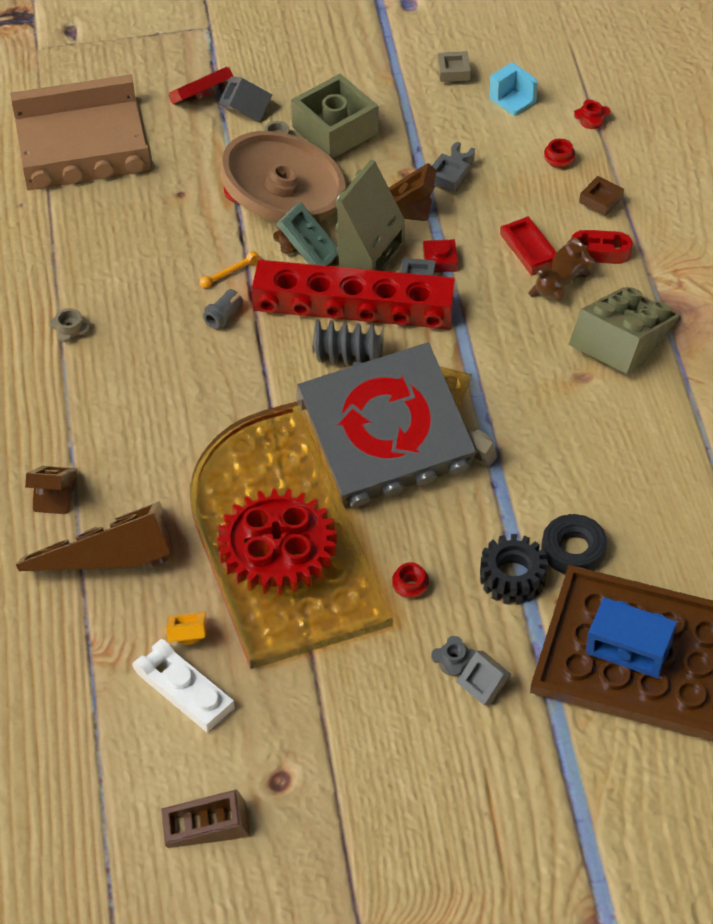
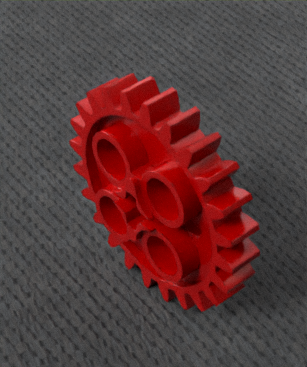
(276, 531)

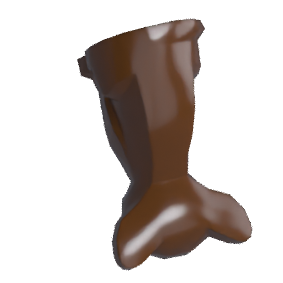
(567, 264)

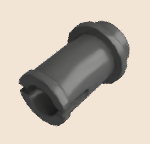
(216, 314)

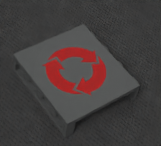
(387, 425)

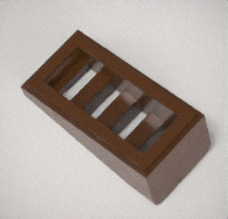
(221, 831)

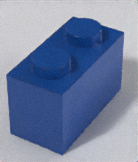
(630, 637)

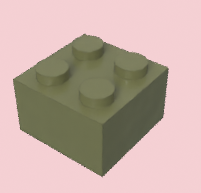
(335, 116)

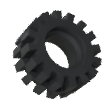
(513, 552)

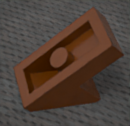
(413, 193)
(52, 488)

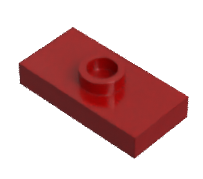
(200, 87)

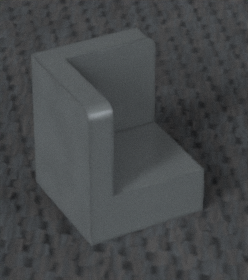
(245, 98)

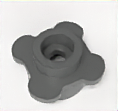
(452, 665)

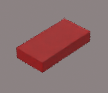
(528, 244)

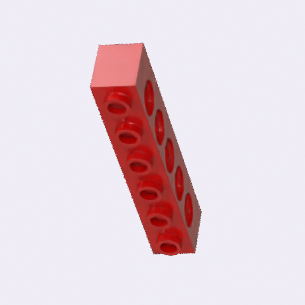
(353, 294)

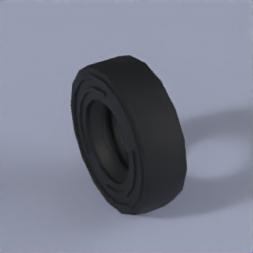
(578, 526)

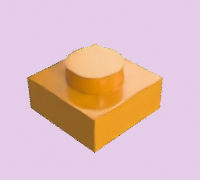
(186, 628)

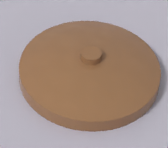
(278, 170)

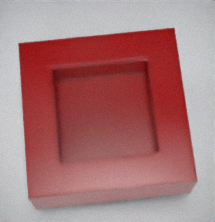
(443, 254)

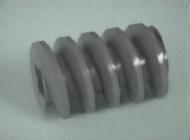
(346, 343)

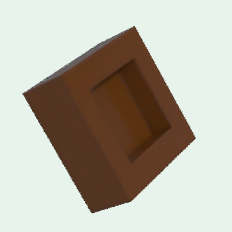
(601, 195)

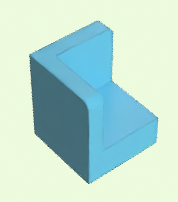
(513, 89)

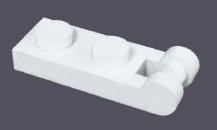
(184, 686)

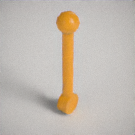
(252, 259)

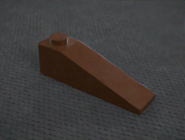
(129, 542)

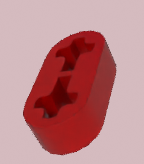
(603, 243)

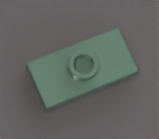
(307, 236)

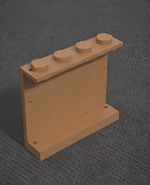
(79, 132)

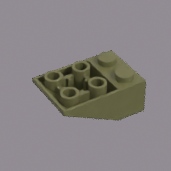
(368, 222)
(622, 328)

